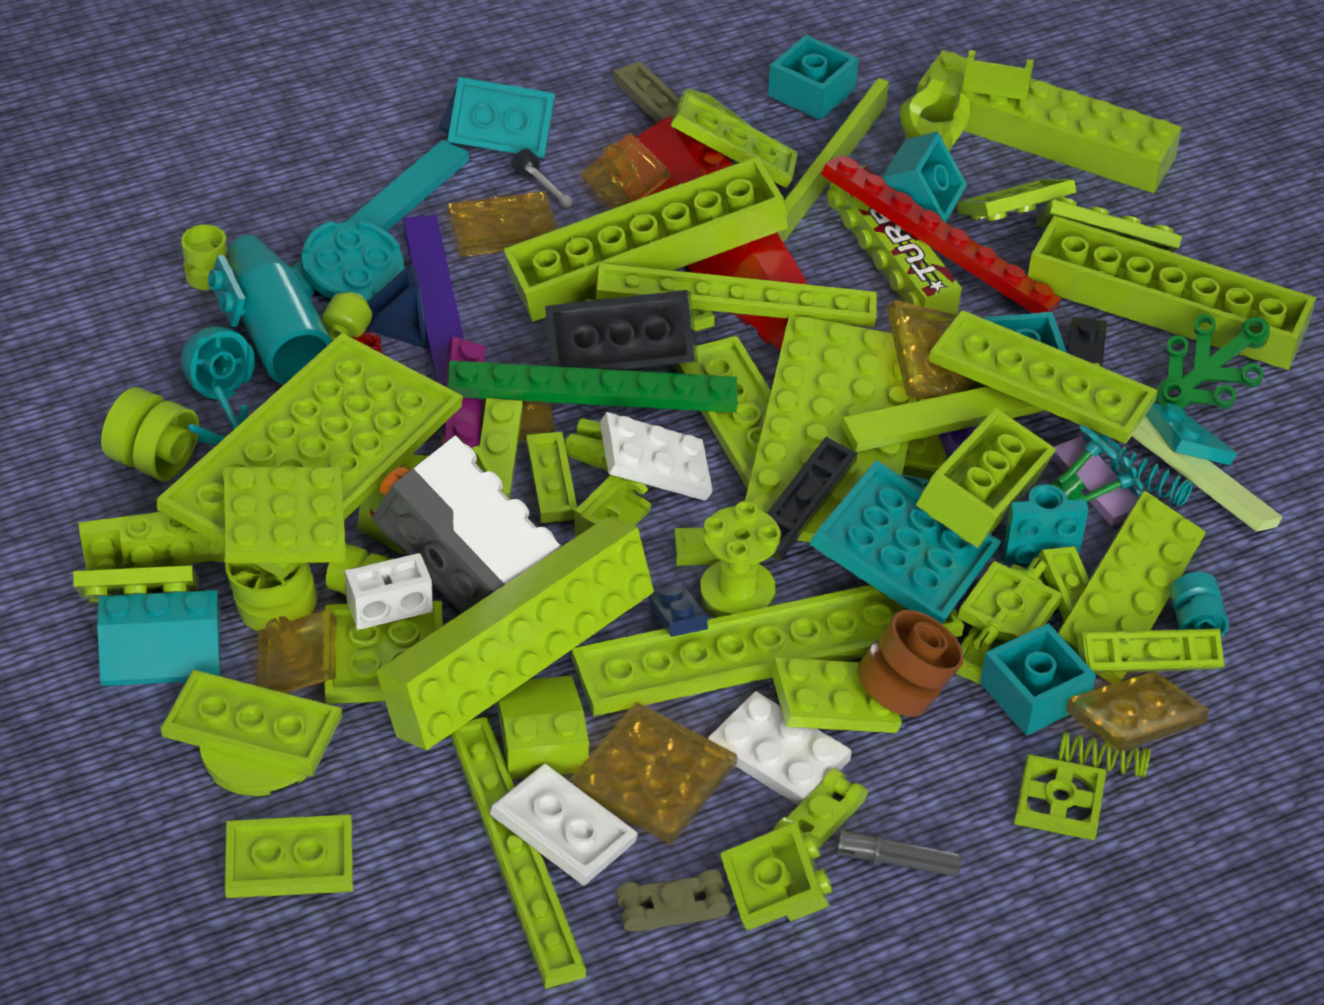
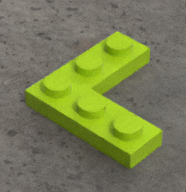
(497, 441)

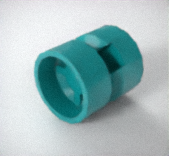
(1198, 603)

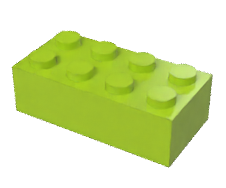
(984, 477)

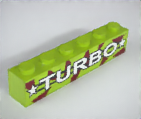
(903, 258)

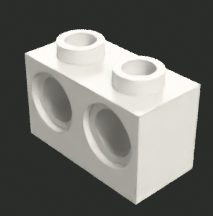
(389, 591)

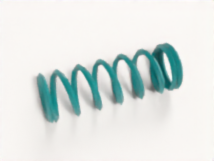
(1181, 493)

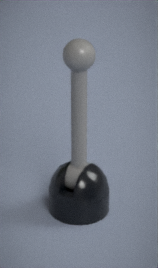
(527, 165)

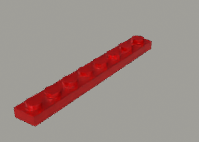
(940, 236)

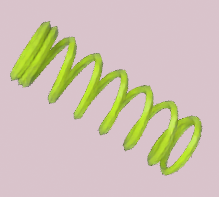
(1140, 766)

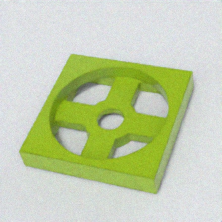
(1056, 820)

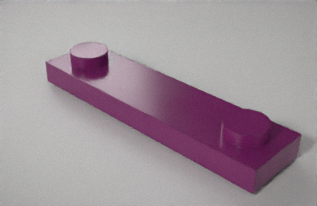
(467, 420)

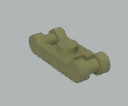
(673, 902)

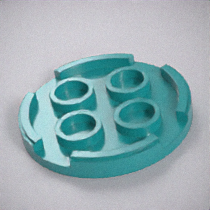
(350, 258)

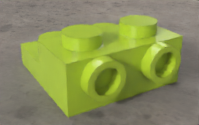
(776, 877)

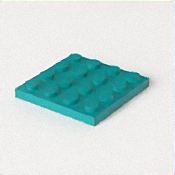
(899, 546)

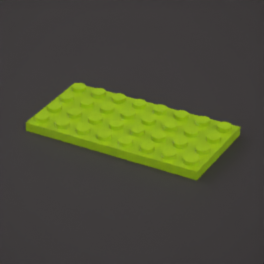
(820, 378)
(337, 411)

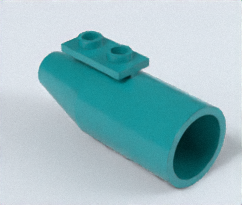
(271, 306)

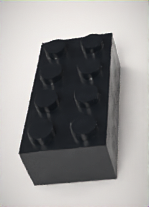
(623, 332)

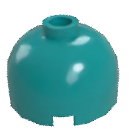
(217, 359)

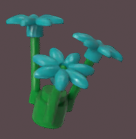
(1096, 445)

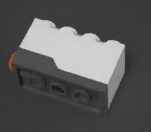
(460, 524)

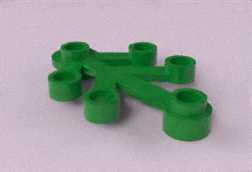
(1210, 367)

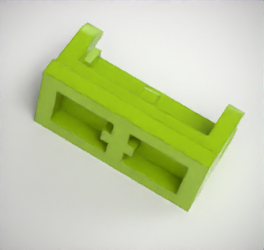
(997, 78)
(613, 500)

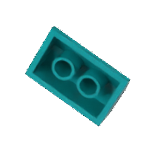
(158, 637)

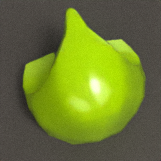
(916, 126)

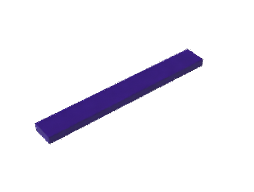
(436, 288)

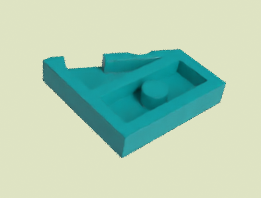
(1187, 435)

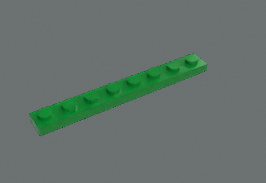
(593, 386)

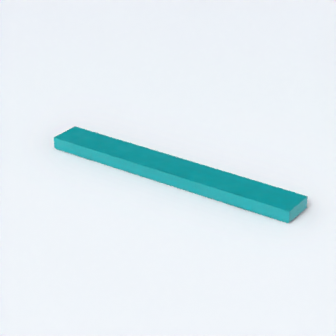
(406, 191)

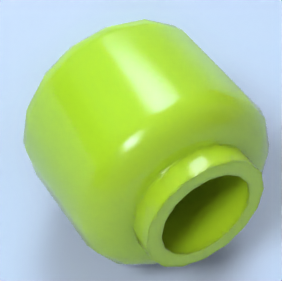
(346, 314)

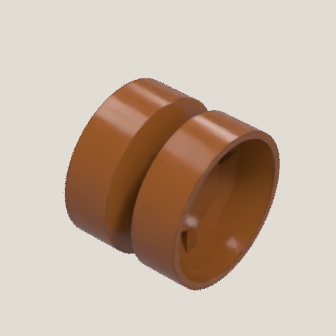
(910, 663)

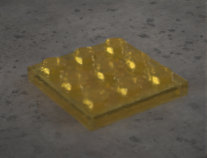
(914, 335)
(654, 772)

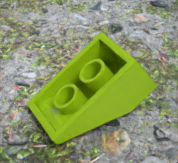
(543, 726)

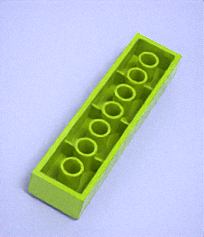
(1062, 127)
(652, 232)
(1168, 289)
(515, 633)

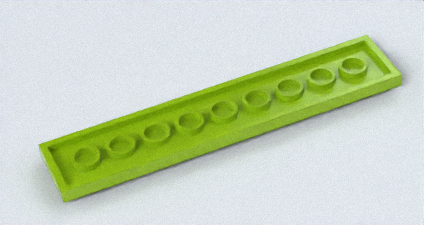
(734, 648)

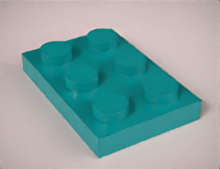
(501, 117)

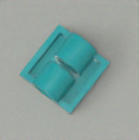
(1043, 524)

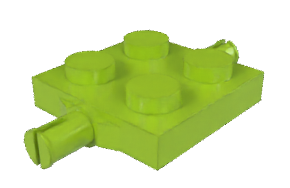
(1009, 603)

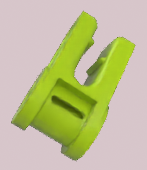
(587, 444)

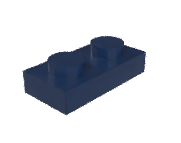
(677, 611)

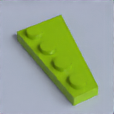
(1099, 218)

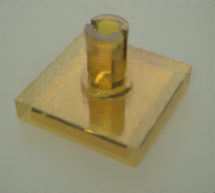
(625, 173)
(297, 652)

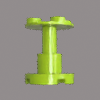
(740, 539)

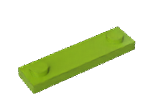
(1151, 650)

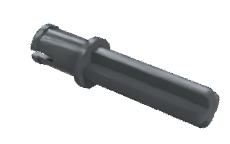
(897, 853)

